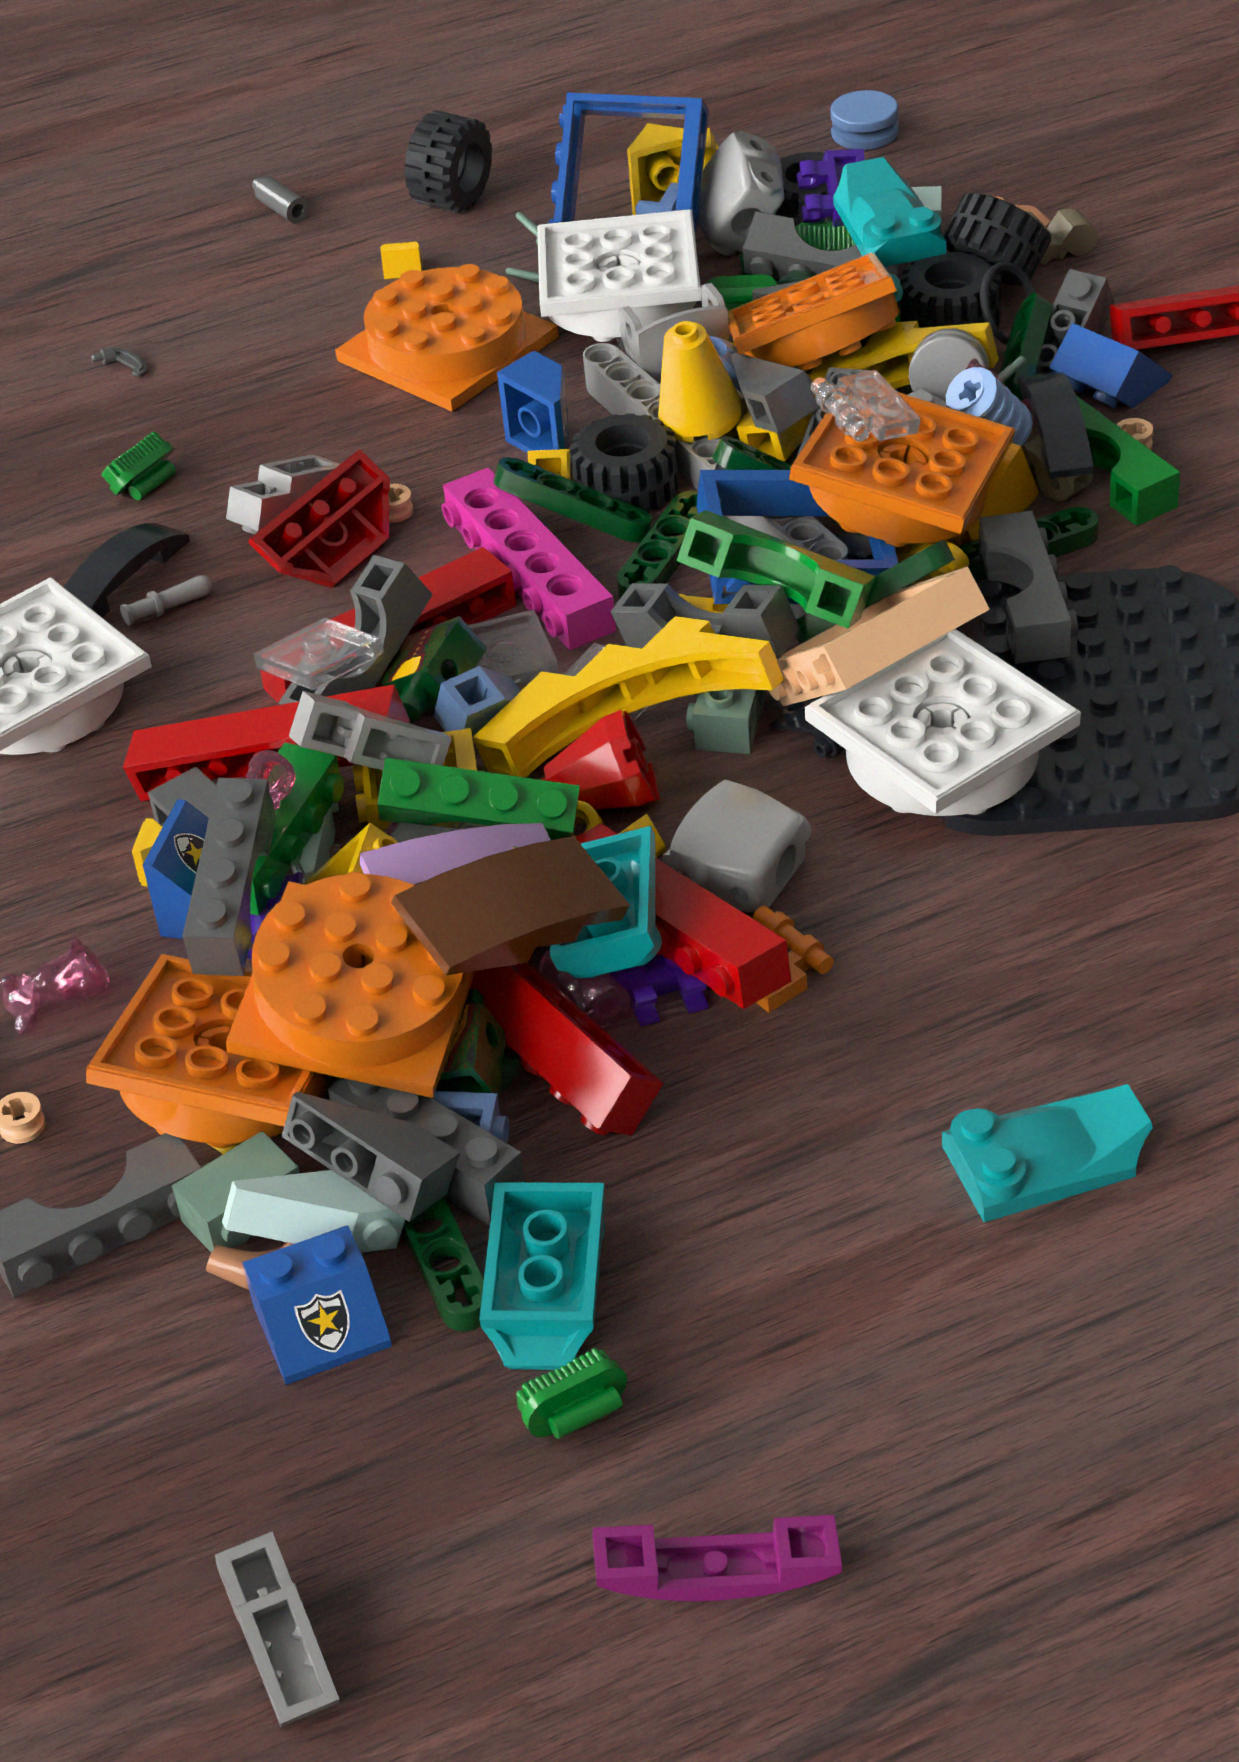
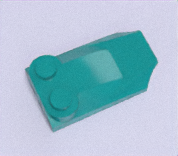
(886, 214)
(622, 944)
(1046, 1150)
(542, 1271)

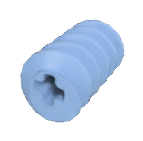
(984, 396)

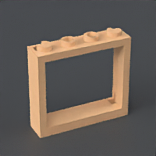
(880, 638)

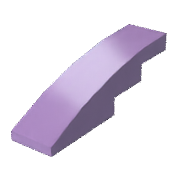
(435, 854)

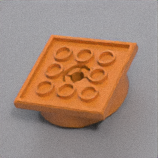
(817, 315)
(445, 333)
(908, 485)
(348, 988)
(175, 1064)

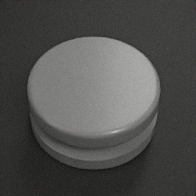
(942, 358)

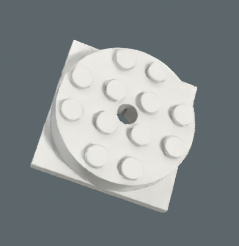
(615, 263)
(58, 669)
(943, 728)

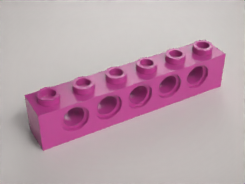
(542, 568)

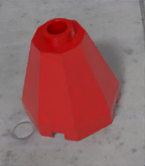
(608, 765)

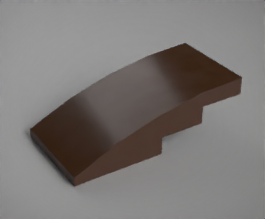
(509, 905)

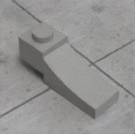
(276, 489)
(362, 735)
(276, 1629)

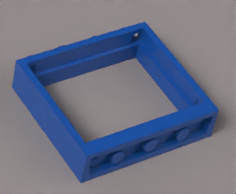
(569, 151)
(770, 495)

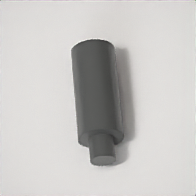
(281, 199)

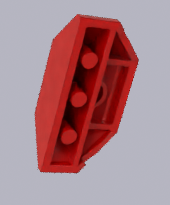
(330, 525)

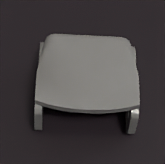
(735, 187)
(646, 343)
(740, 845)

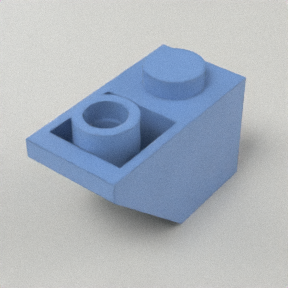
(473, 699)

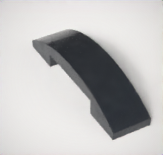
(1059, 423)
(120, 559)

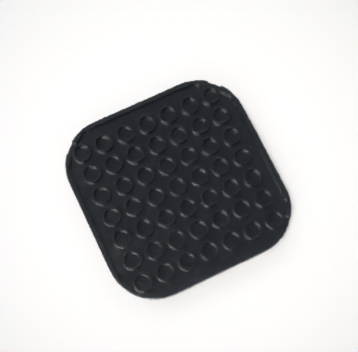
(1153, 698)

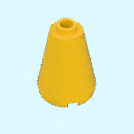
(695, 386)

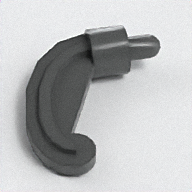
(127, 357)

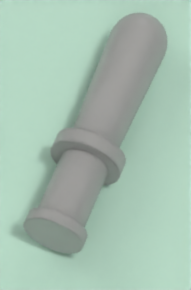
(158, 602)

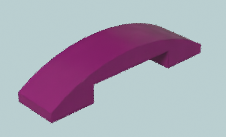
(717, 1566)

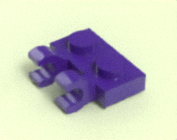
(826, 171)
(655, 979)

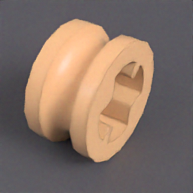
(1138, 429)
(399, 503)
(26, 1128)

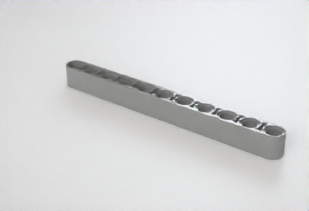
(628, 389)

